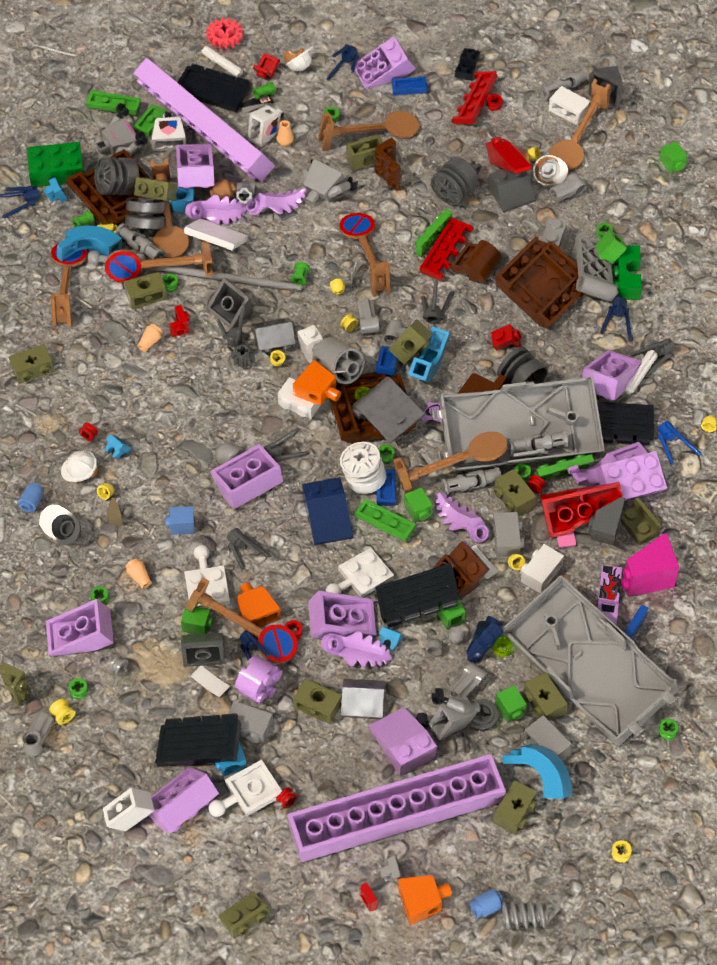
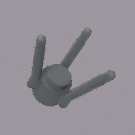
(433, 313)
(234, 335)
(662, 348)
(275, 448)
(239, 540)

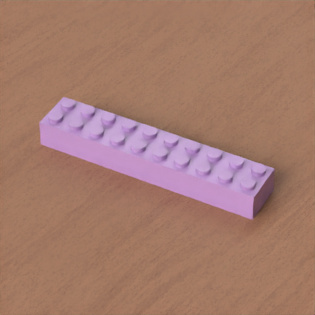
(203, 121)
(396, 808)

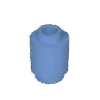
(31, 497)
(486, 903)

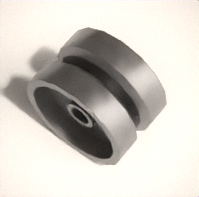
(146, 213)

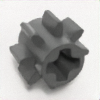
(243, 355)

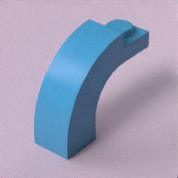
(90, 238)
(427, 364)
(549, 766)

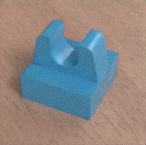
(55, 191)
(118, 444)
(392, 635)

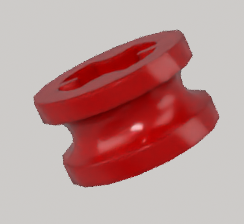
(494, 106)
(88, 431)
(536, 484)
(295, 624)
(287, 798)

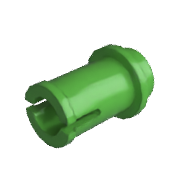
(268, 89)

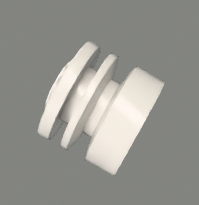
(363, 467)

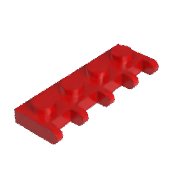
(476, 98)
(445, 247)

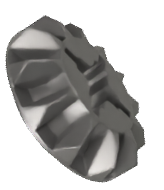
(490, 713)

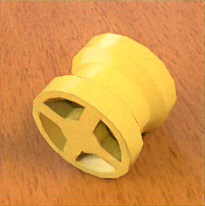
(62, 711)

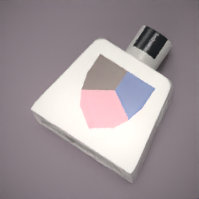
(264, 125)
(168, 133)

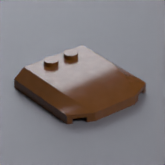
(106, 208)
(540, 281)
(349, 427)

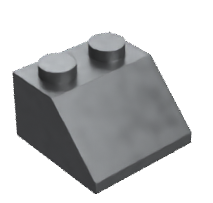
(273, 334)

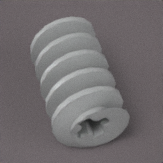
(524, 914)

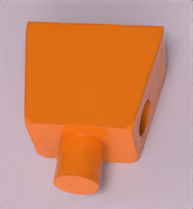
(316, 384)
(257, 605)
(422, 897)

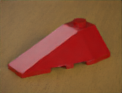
(507, 155)
(574, 507)

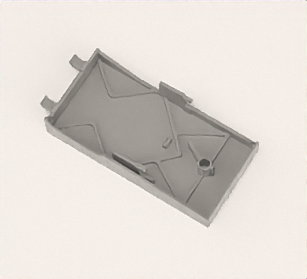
(519, 412)
(590, 661)

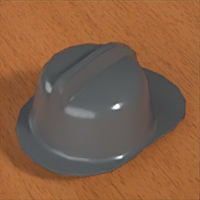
(60, 524)

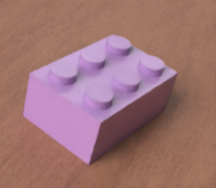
(195, 165)
(637, 475)

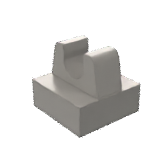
(393, 871)

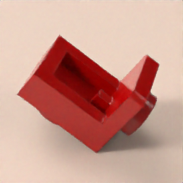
(266, 66)
(181, 325)
(506, 336)

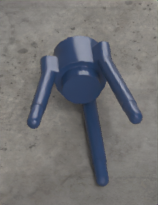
(349, 54)
(29, 193)
(618, 308)
(250, 642)

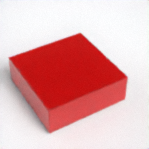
(368, 897)

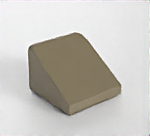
(113, 513)

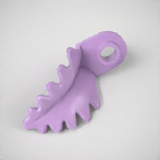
(275, 202)
(216, 210)
(461, 518)
(355, 648)

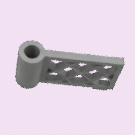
(593, 283)

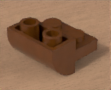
(477, 261)
(467, 567)

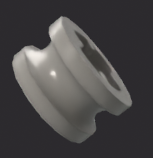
(118, 665)

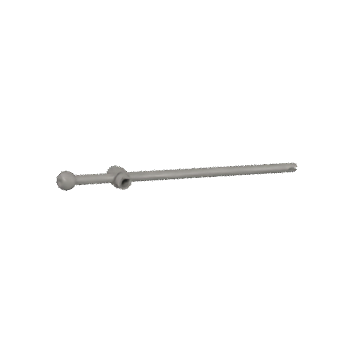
(94, 258)

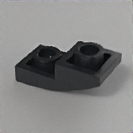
(467, 64)

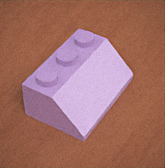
(247, 476)
(182, 799)

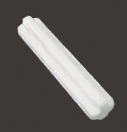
(223, 62)
(646, 363)

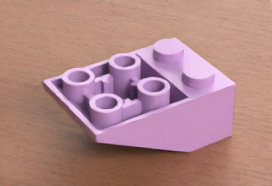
(384, 64)

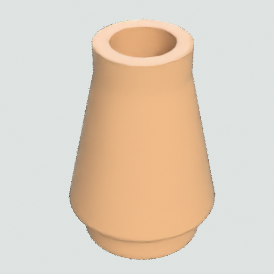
(285, 133)
(150, 337)
(138, 572)

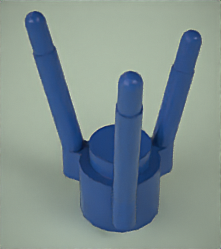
(669, 432)

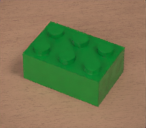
(54, 161)

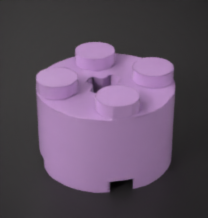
(258, 679)

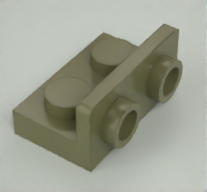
(640, 521)
(15, 682)
(244, 914)

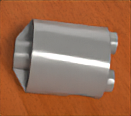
(339, 359)

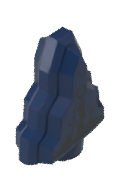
(483, 638)

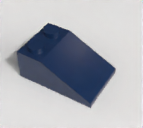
(327, 511)

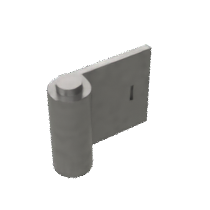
(388, 409)

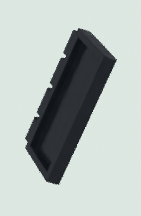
(214, 88)
(626, 422)
(418, 594)
(198, 741)

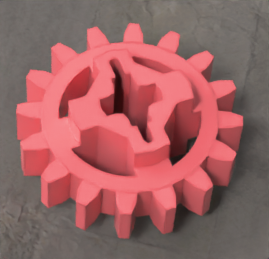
(224, 33)

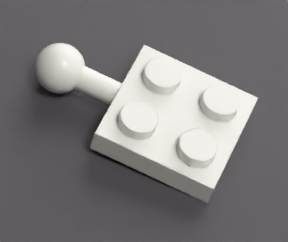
(362, 573)
(216, 575)
(251, 788)

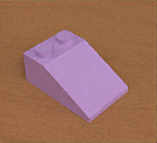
(611, 373)
(340, 615)
(80, 630)
(403, 741)

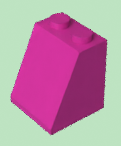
(651, 568)

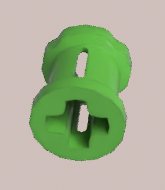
(83, 220)
(299, 275)

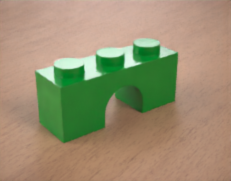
(628, 284)

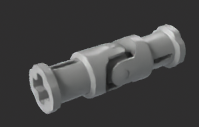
(568, 81)
(139, 242)
(539, 441)
(469, 481)

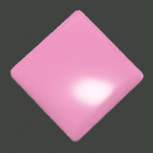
(566, 540)

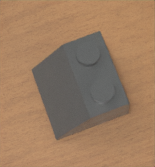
(511, 189)
(606, 522)
(202, 649)

